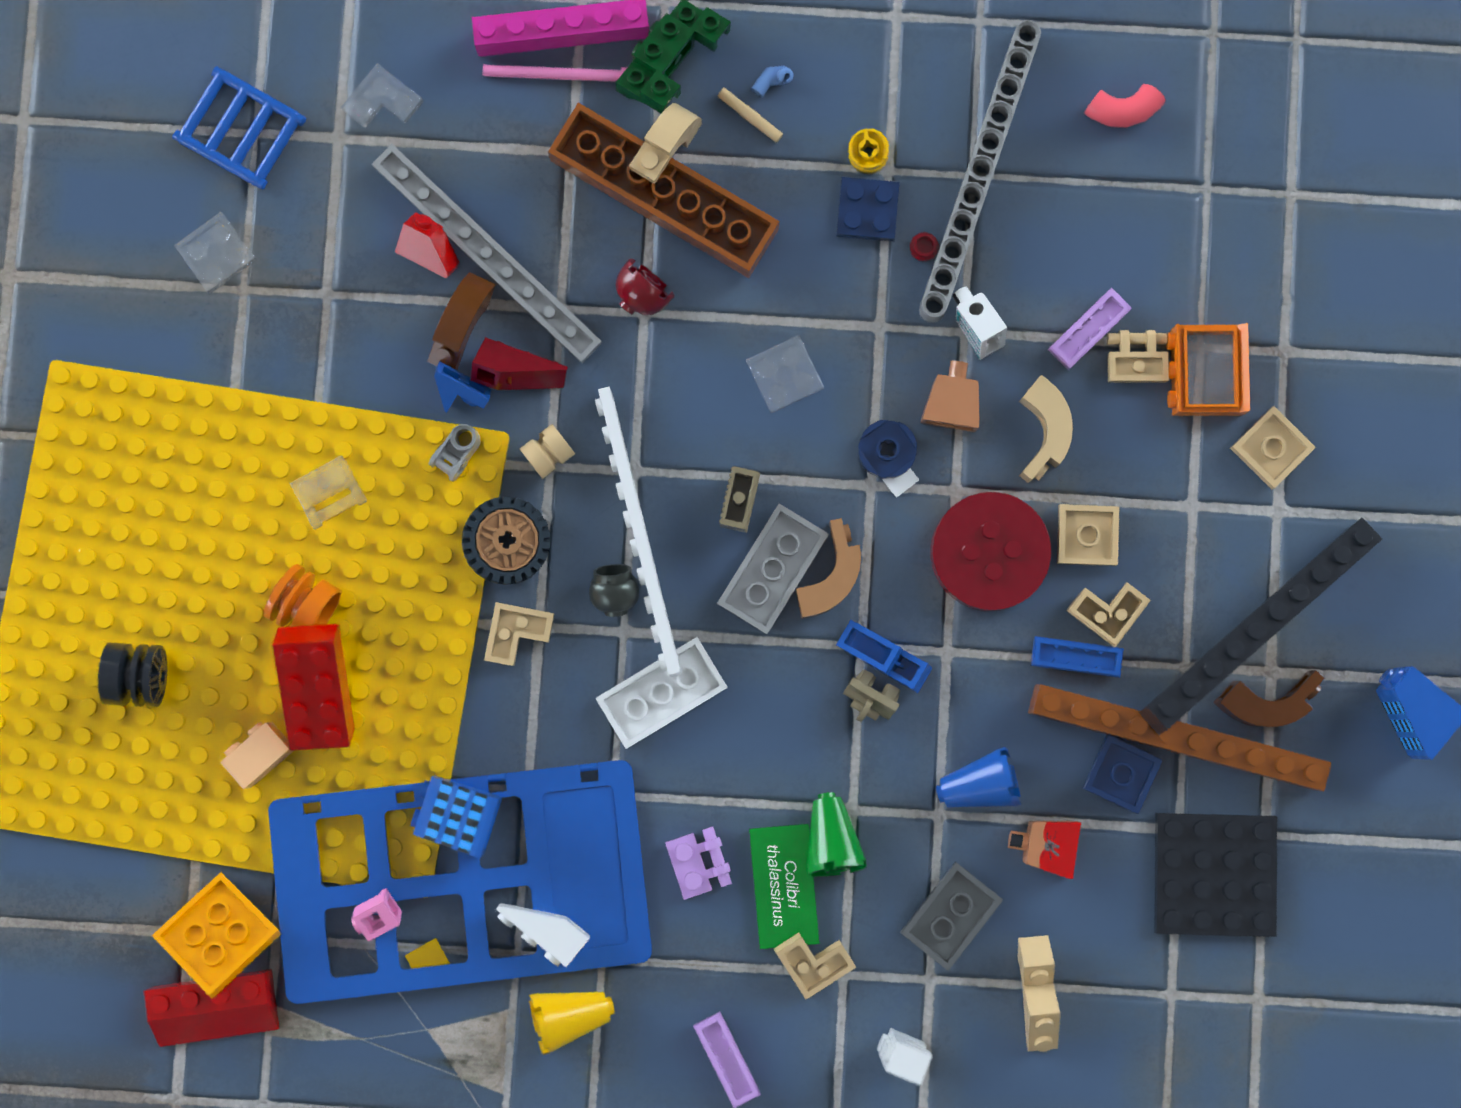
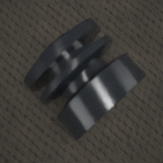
(132, 674)

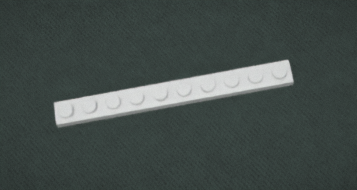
(640, 545)

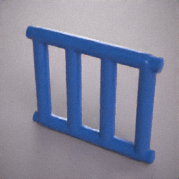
(234, 163)

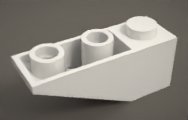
(551, 931)

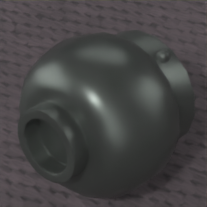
(614, 589)

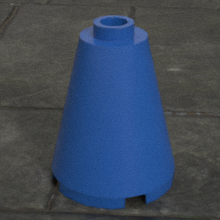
(982, 783)

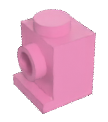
(375, 925)

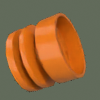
(298, 601)

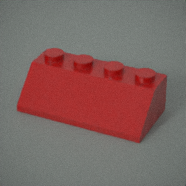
(188, 1014)

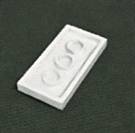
(656, 699)

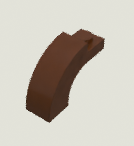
(459, 320)

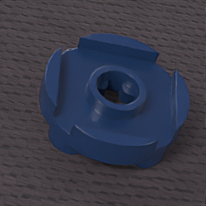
(887, 432)

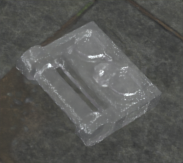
(324, 483)

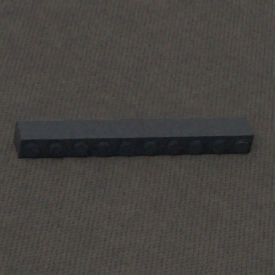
(1260, 626)

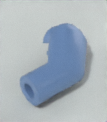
(772, 77)

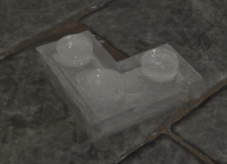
(378, 91)

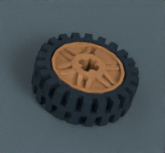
(491, 522)

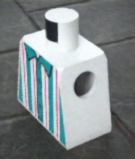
(979, 322)

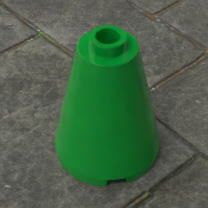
(832, 839)

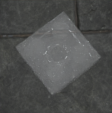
(215, 252)
(784, 374)

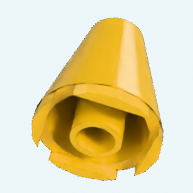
(567, 1016)

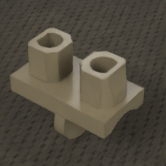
(869, 701)

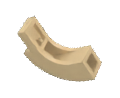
(671, 130)
(1057, 424)

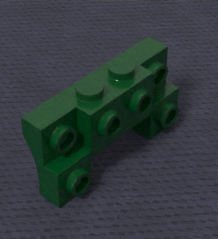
(664, 50)

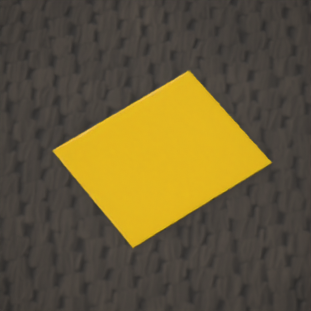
(427, 955)

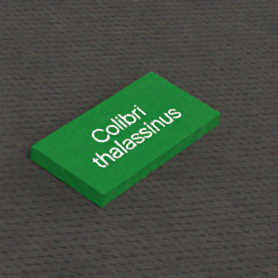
(782, 884)

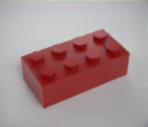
(313, 687)

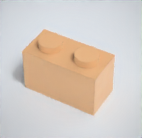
(256, 755)

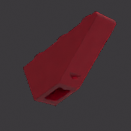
(514, 369)

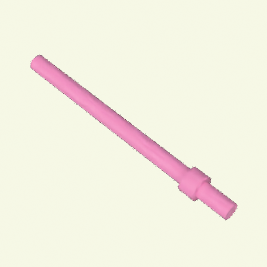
(552, 73)

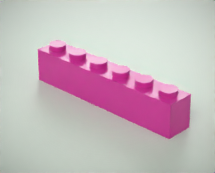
(560, 27)

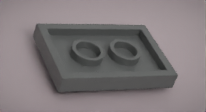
(951, 916)

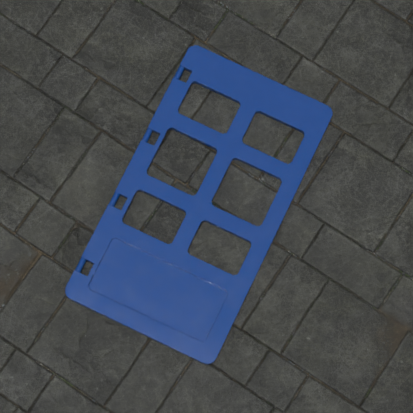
(578, 866)

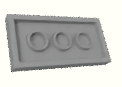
(772, 569)

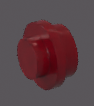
(924, 247)

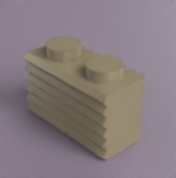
(739, 499)

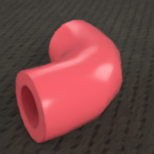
(1125, 111)

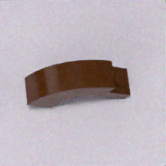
(1252, 710)

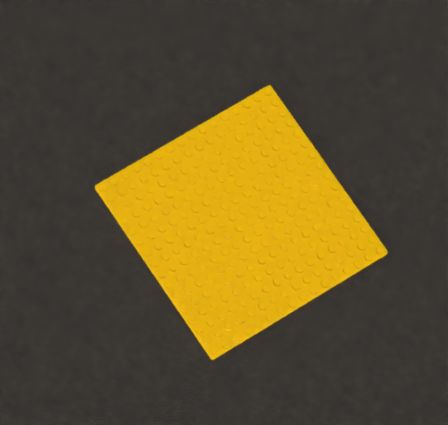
(168, 525)

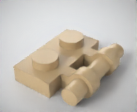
(1137, 366)

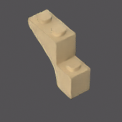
(1039, 993)

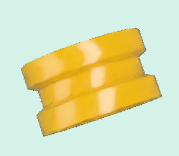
(859, 159)

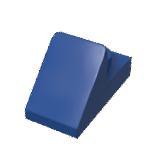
(454, 383)

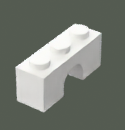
(904, 1055)

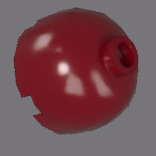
(641, 290)

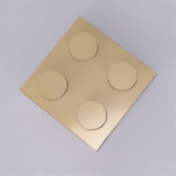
(1273, 447)
(1088, 535)

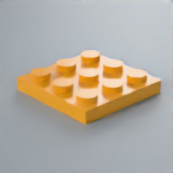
(216, 935)

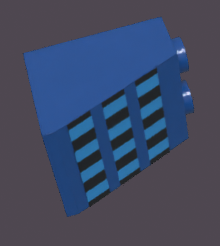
(1418, 711)
(456, 815)

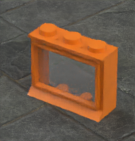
(1209, 370)

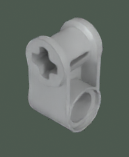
(454, 452)

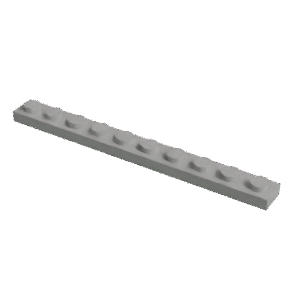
(487, 254)

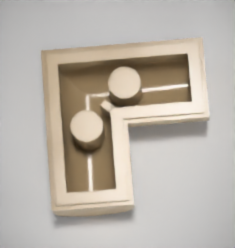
(1110, 620)

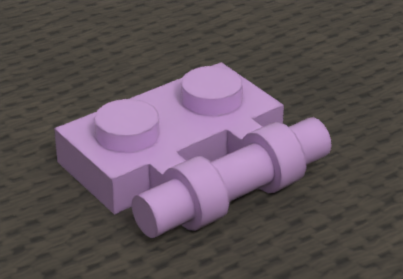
(689, 865)

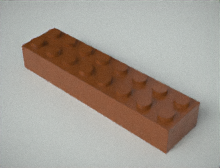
(678, 200)

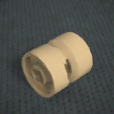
(547, 451)

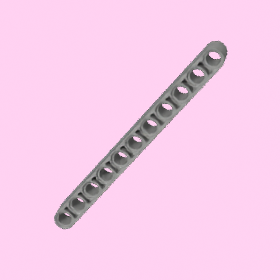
(985, 158)

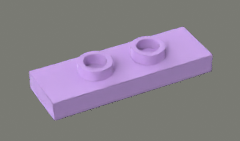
(1090, 328)
(727, 1059)

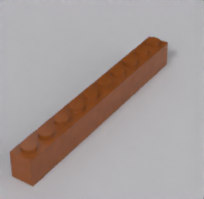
(1180, 738)

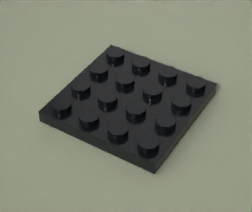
(1215, 874)

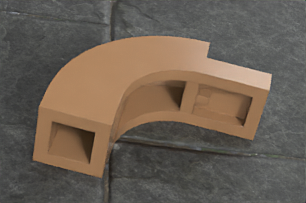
(829, 593)

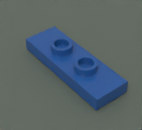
(1077, 657)

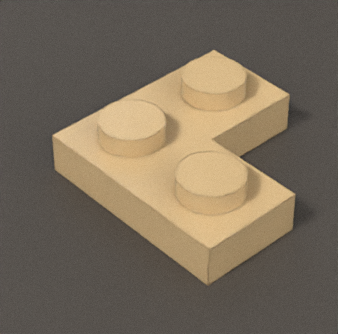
(509, 625)
(812, 971)

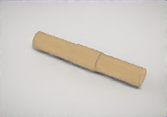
(750, 115)

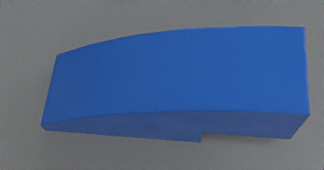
(884, 656)

